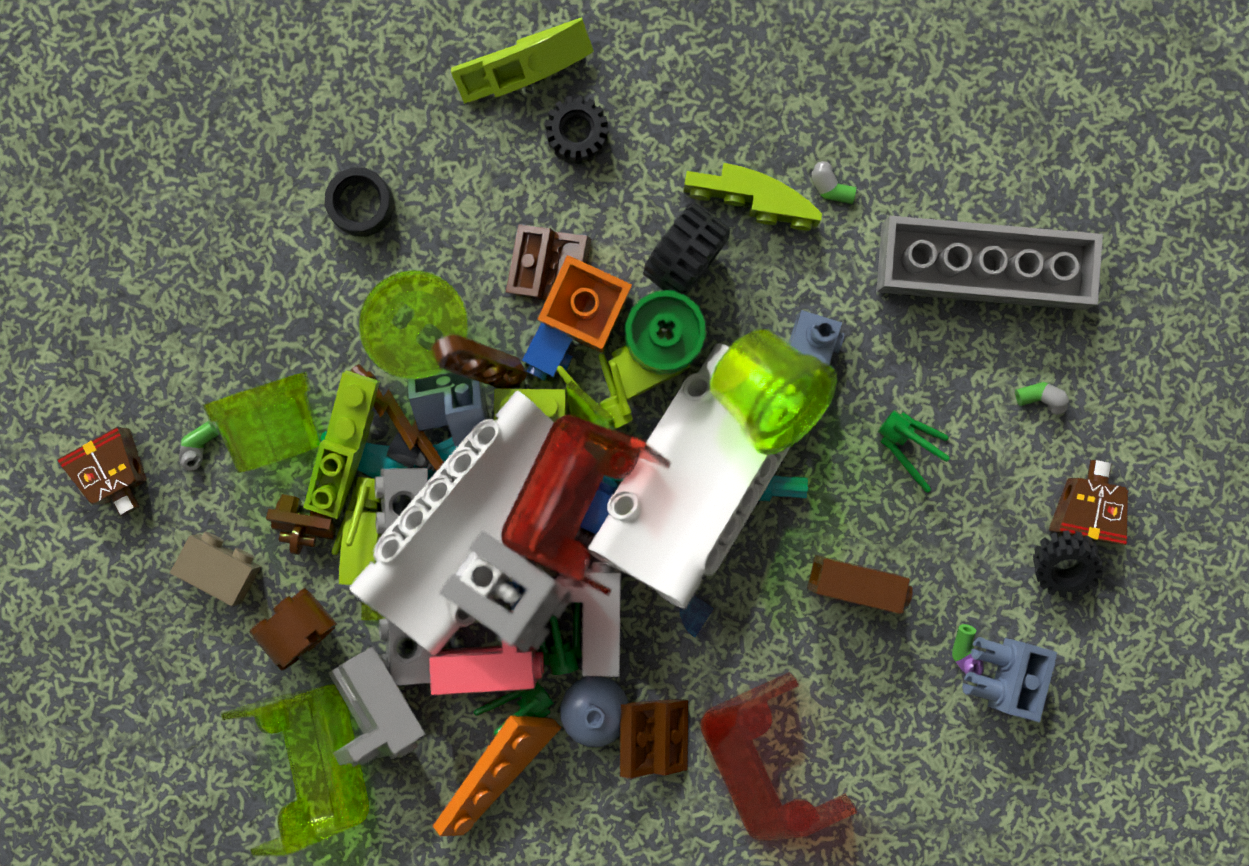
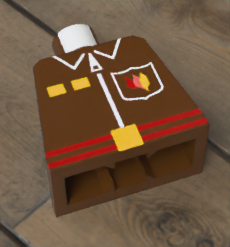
(107, 470)
(1093, 506)

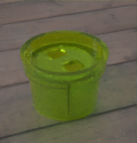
(395, 348)
(772, 390)
(266, 422)

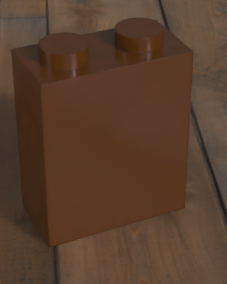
(859, 584)

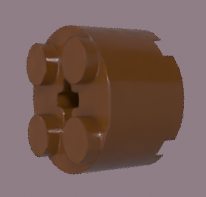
(293, 629)

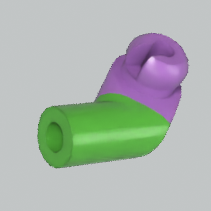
(962, 650)

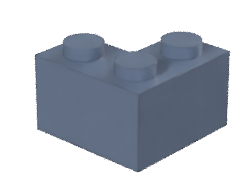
(448, 401)

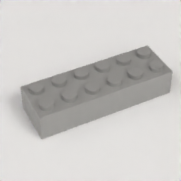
(989, 263)

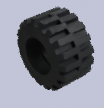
(686, 250)

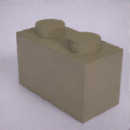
(216, 568)

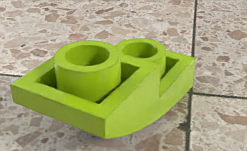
(361, 553)

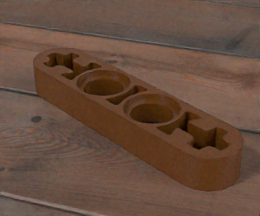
(478, 362)

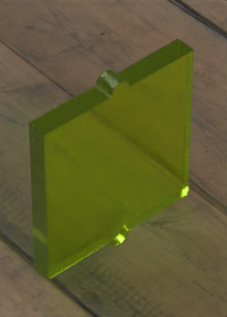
(586, 408)

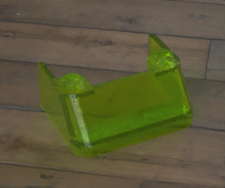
(327, 793)

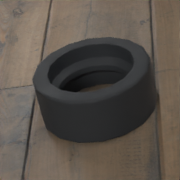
(340, 183)

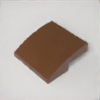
(539, 257)
(654, 738)

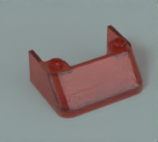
(561, 490)
(729, 736)

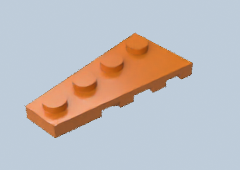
(497, 768)

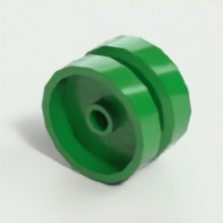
(671, 312)

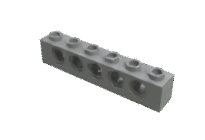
(415, 665)

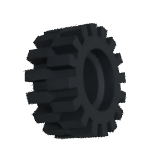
(577, 109)
(1072, 578)

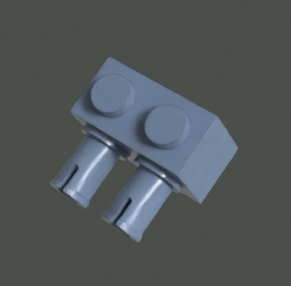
(816, 336)
(1020, 677)

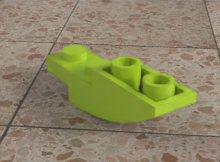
(523, 63)
(768, 197)
(343, 445)

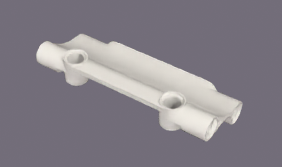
(696, 508)
(445, 518)

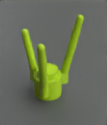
(617, 403)
(362, 497)

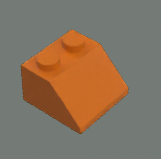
(584, 303)

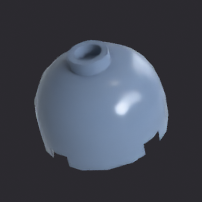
(593, 711)

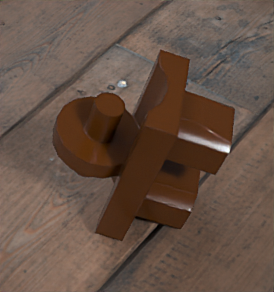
(287, 519)

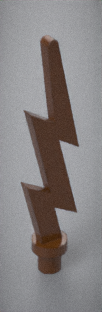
(409, 433)

